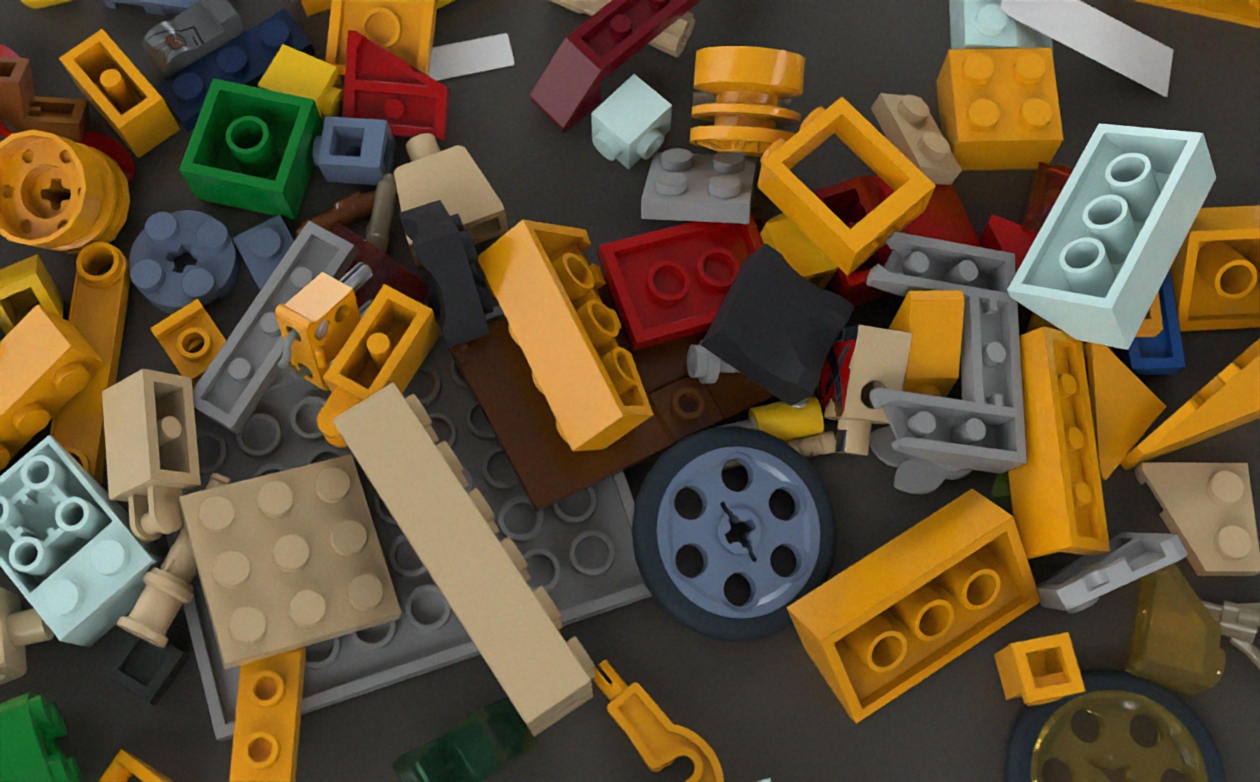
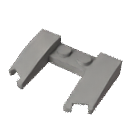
(988, 423)

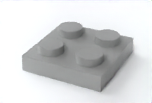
(699, 187)

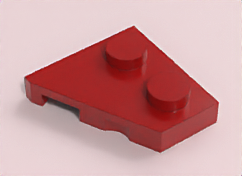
(392, 90)

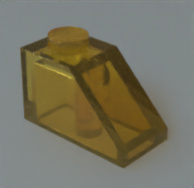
(1174, 635)

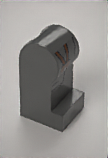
(192, 35)

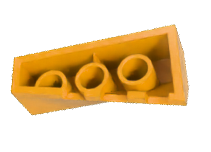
(566, 332)

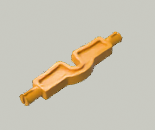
(651, 730)

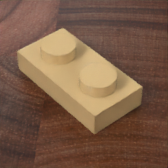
(915, 134)

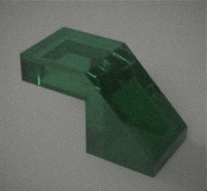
(472, 749)

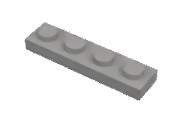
(254, 348)

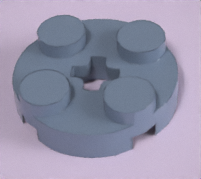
(168, 237)

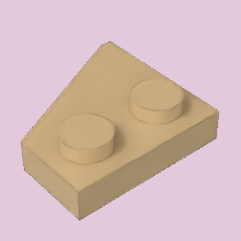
(1209, 512)

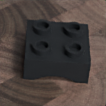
(453, 281)
(777, 326)

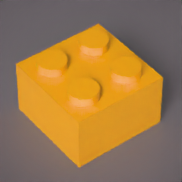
(1000, 107)

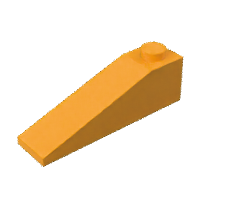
(1219, 406)

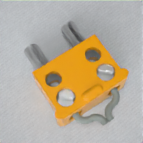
(319, 323)

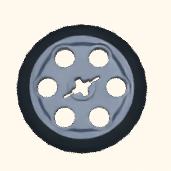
(661, 532)

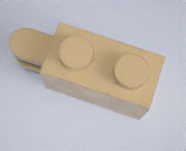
(151, 449)

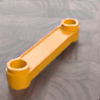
(99, 316)

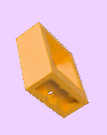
(843, 245)

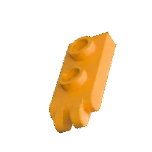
(268, 718)

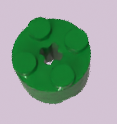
(31, 744)

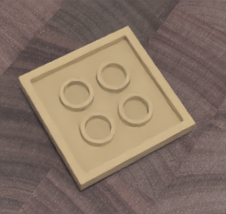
(288, 560)

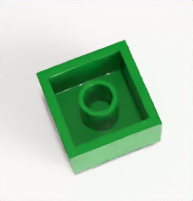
(252, 149)

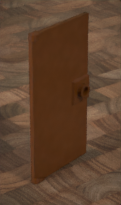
(528, 428)

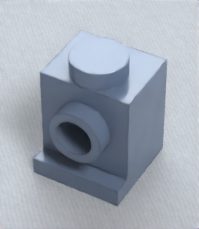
(352, 137)

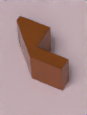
(27, 112)

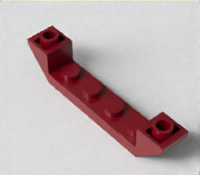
(596, 49)

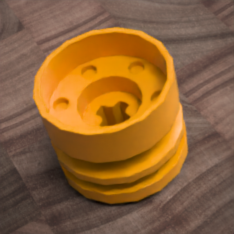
(747, 97)
(35, 186)

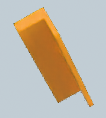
(1059, 488)

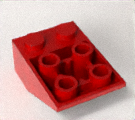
(858, 196)

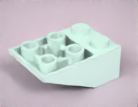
(70, 545)

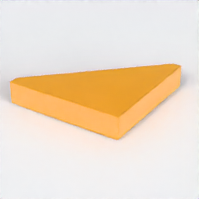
(1119, 406)

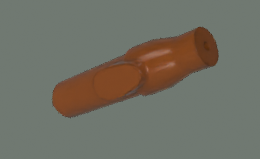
(344, 210)

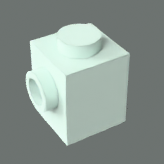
(631, 123)

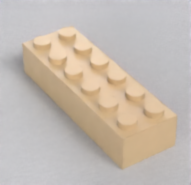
(469, 565)

